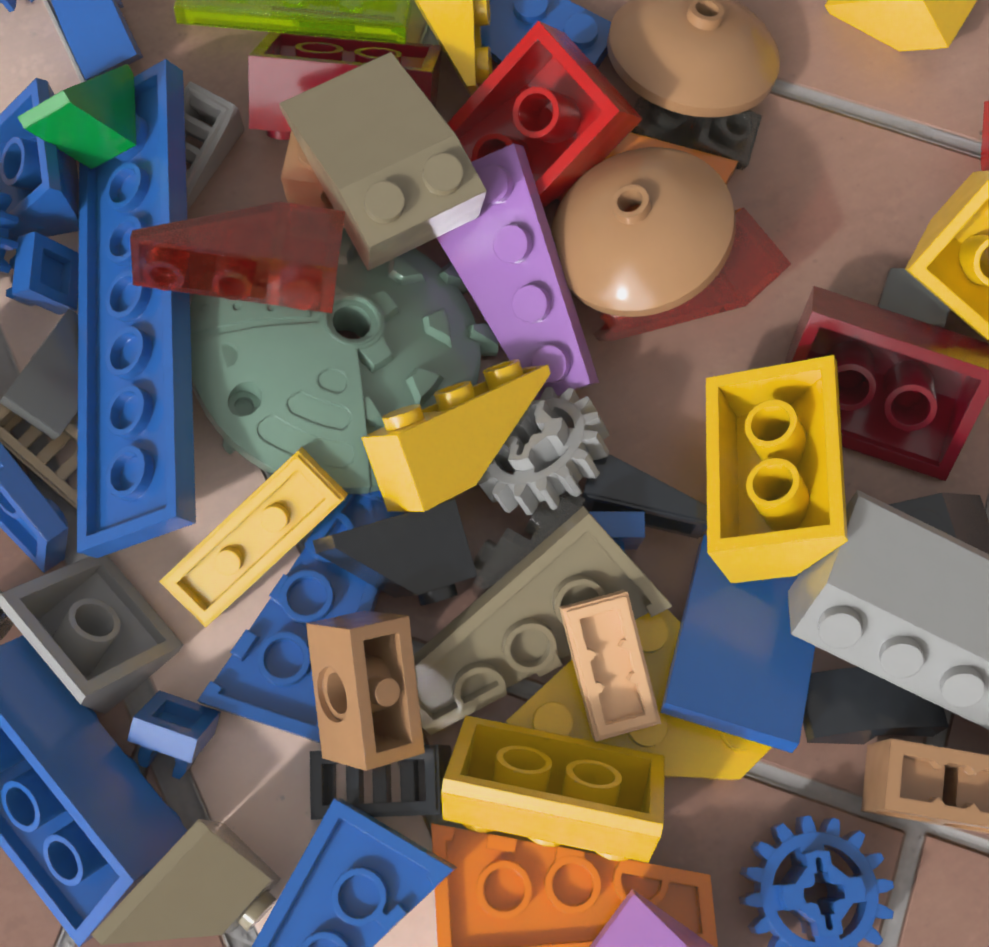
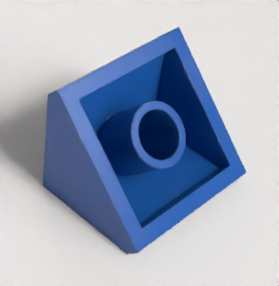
(36, 172)

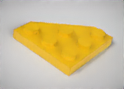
(687, 746)

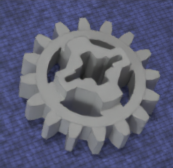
(546, 453)

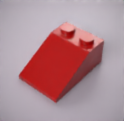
(552, 105)

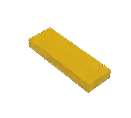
(253, 537)

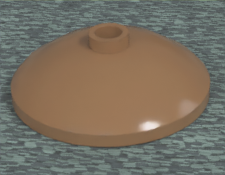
(694, 55)
(654, 254)

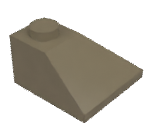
(196, 890)

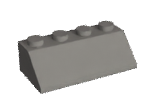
(902, 607)

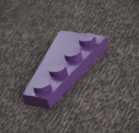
(518, 276)

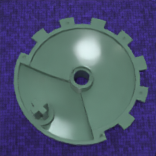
(292, 382)

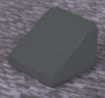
(910, 298)

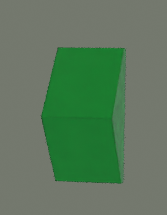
(89, 119)

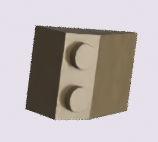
(385, 159)

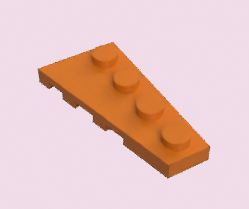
(550, 896)

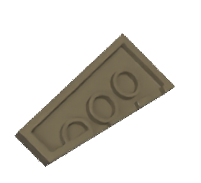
(519, 624)

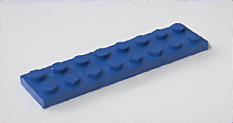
(134, 338)

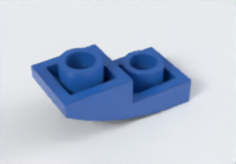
(97, 34)

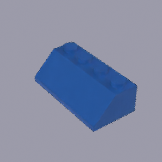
(71, 799)

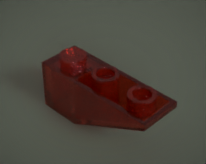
(249, 254)
(747, 272)

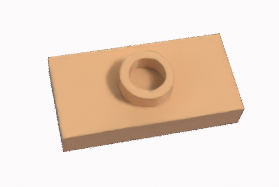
(610, 665)

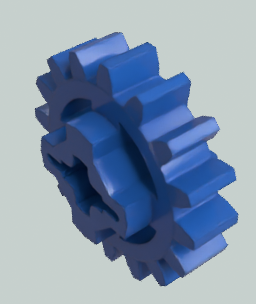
(810, 865)

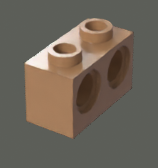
(927, 784)

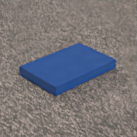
(738, 659)

